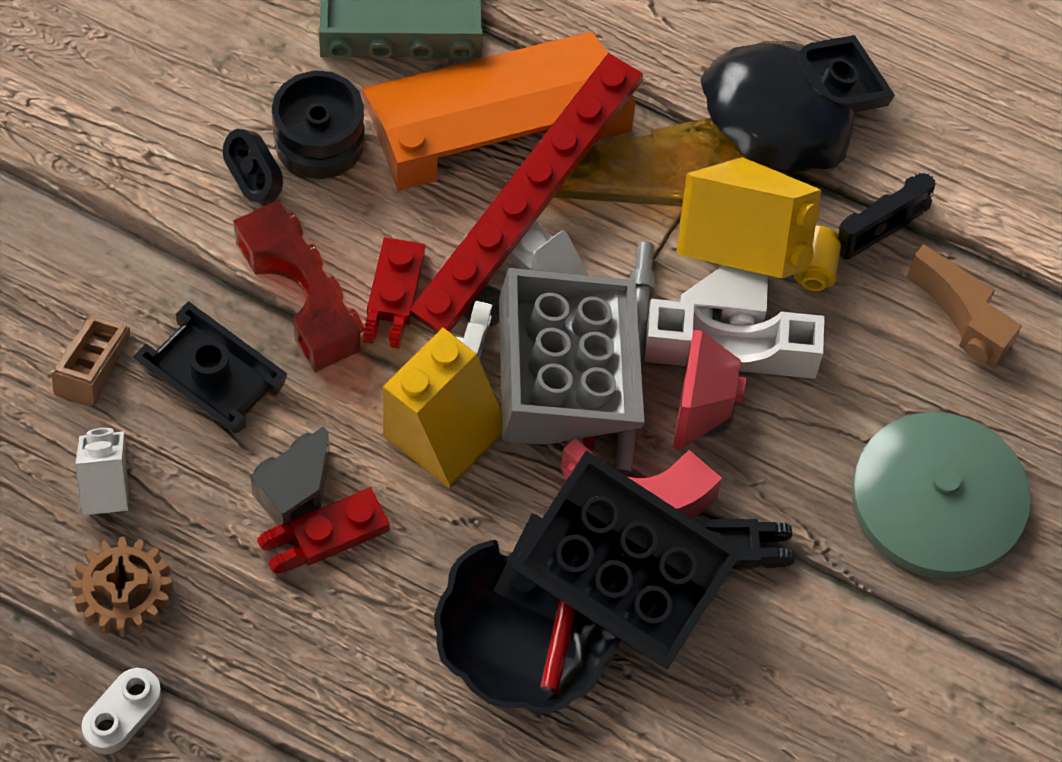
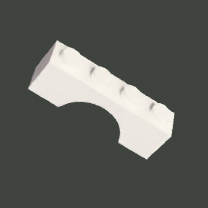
(780, 346)

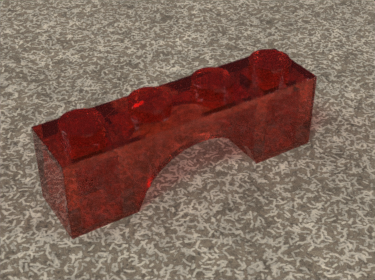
(275, 245)

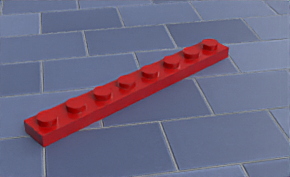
(526, 194)

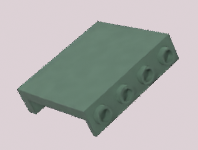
(400, 29)

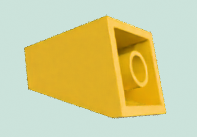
(749, 218)
(442, 409)

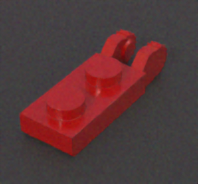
(394, 288)
(326, 531)

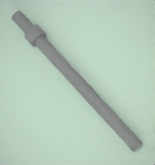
(645, 286)

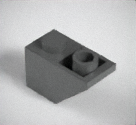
(295, 479)

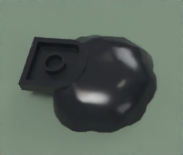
(792, 100)
(499, 631)

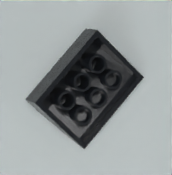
(626, 559)

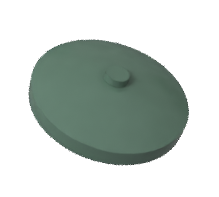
(940, 495)

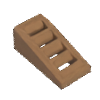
(82, 383)

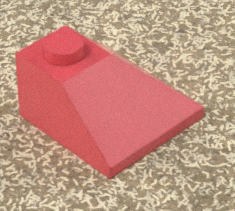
(708, 389)

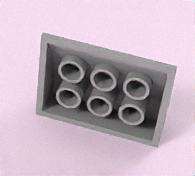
(568, 356)

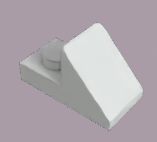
(547, 253)

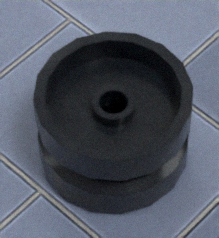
(318, 124)

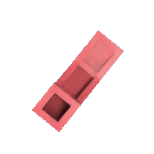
(685, 485)

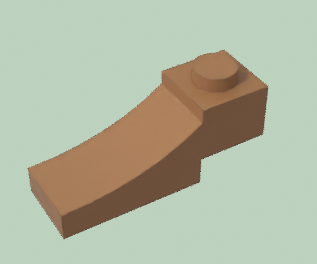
(983, 328)

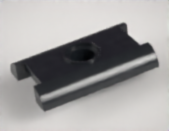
(220, 391)

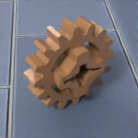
(103, 580)

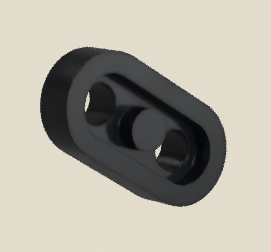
(253, 170)

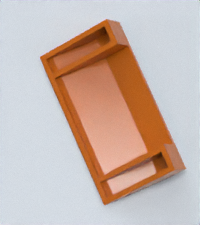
(481, 104)

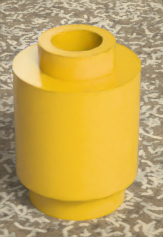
(824, 263)

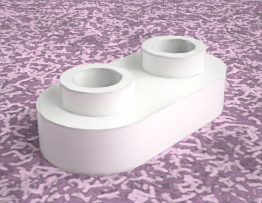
(125, 710)

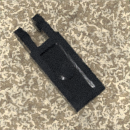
(886, 215)
(746, 535)

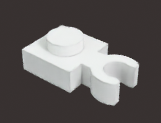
(477, 327)

